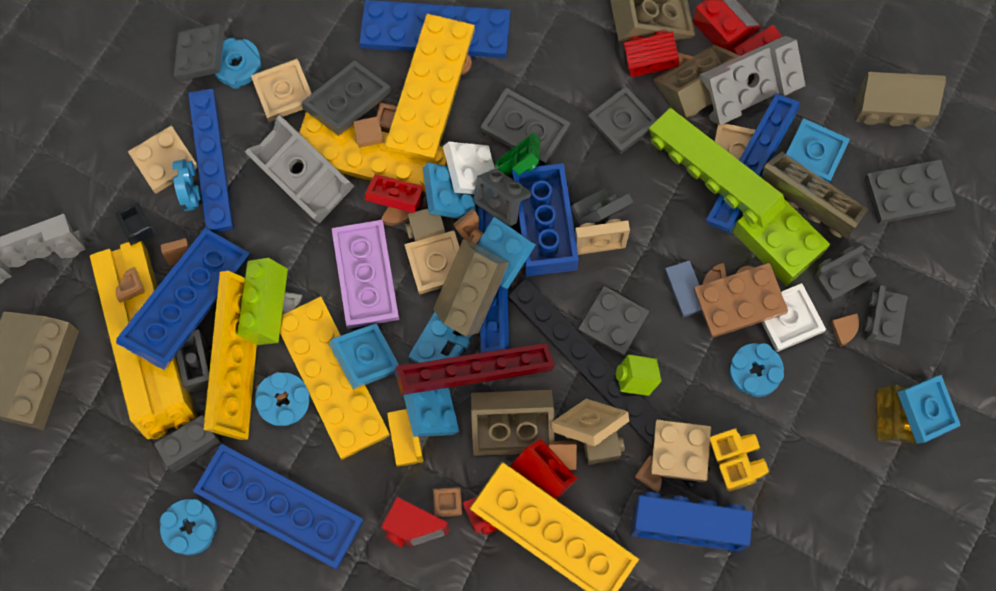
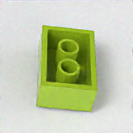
(785, 243)

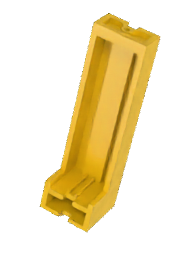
(151, 394)

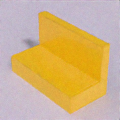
(405, 446)

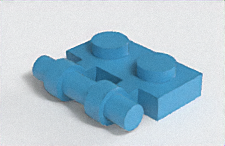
(434, 341)

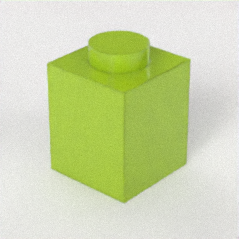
(638, 375)

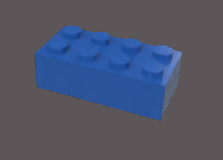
(547, 221)
(691, 522)

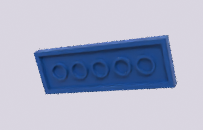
(400, 24)
(181, 299)
(279, 506)

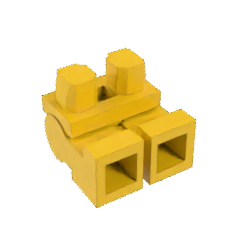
(734, 463)

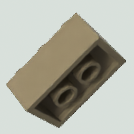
(684, 88)
(899, 99)
(470, 288)
(510, 421)

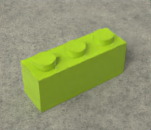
(262, 301)

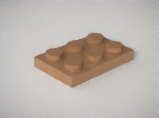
(740, 300)

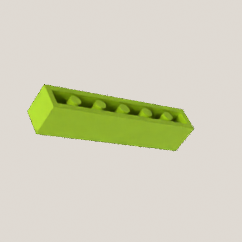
(717, 168)

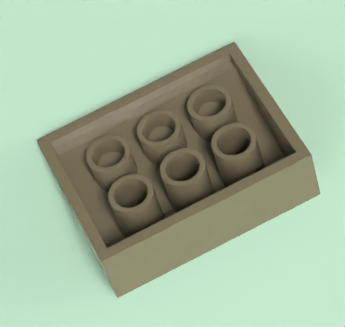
(649, 16)
(814, 195)
(32, 365)

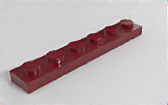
(473, 368)

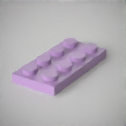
(365, 274)

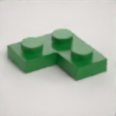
(521, 157)

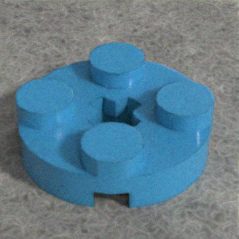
(251, 62)
(186, 190)
(762, 356)
(279, 384)
(174, 519)

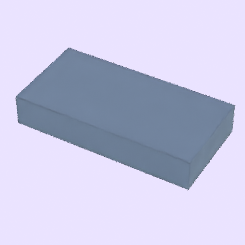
(682, 283)

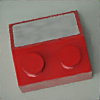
(725, 22)
(412, 525)

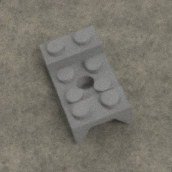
(775, 71)
(317, 186)
(39, 242)

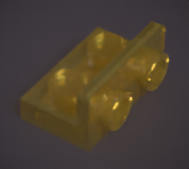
(891, 417)

